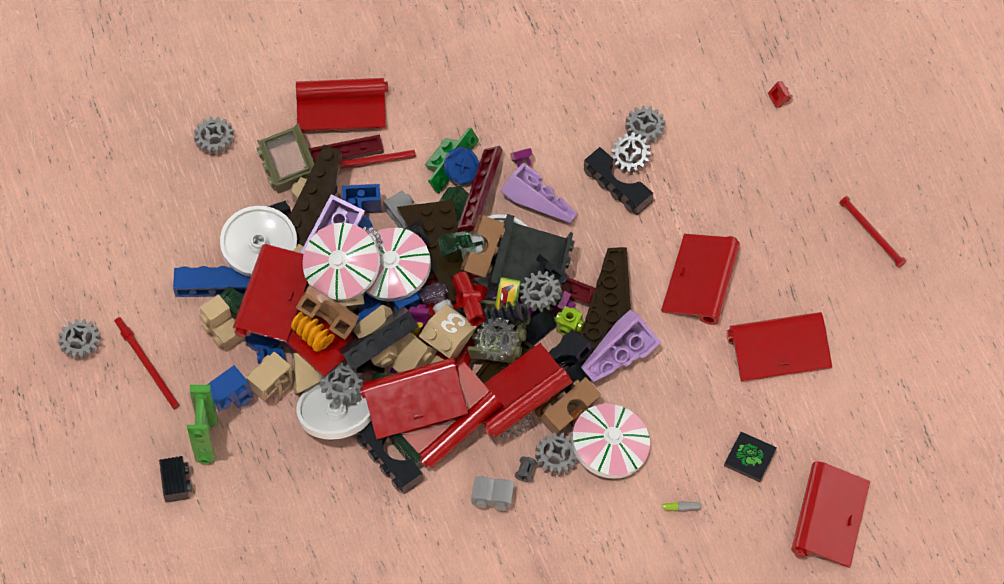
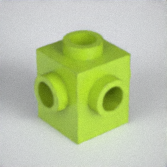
(569, 319)

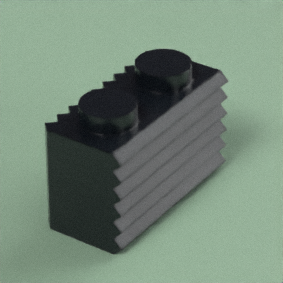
(174, 479)

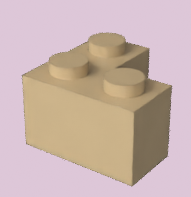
(219, 323)
(271, 376)

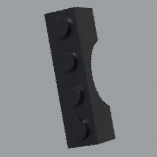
(633, 195)
(393, 329)
(571, 349)
(404, 473)

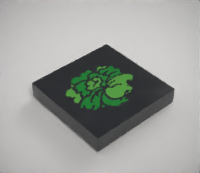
(750, 456)

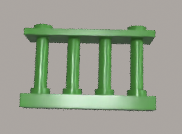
(204, 419)

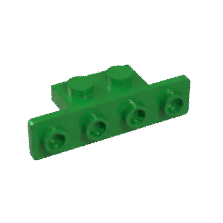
(436, 161)

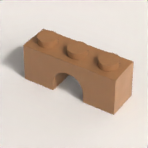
(480, 262)
(317, 303)
(581, 394)

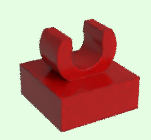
(779, 94)

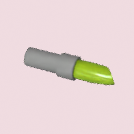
(681, 506)

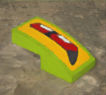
(507, 291)

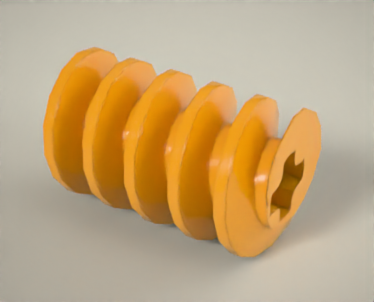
(311, 332)

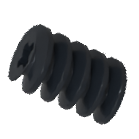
(514, 314)

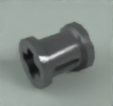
(526, 469)

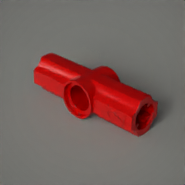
(468, 299)

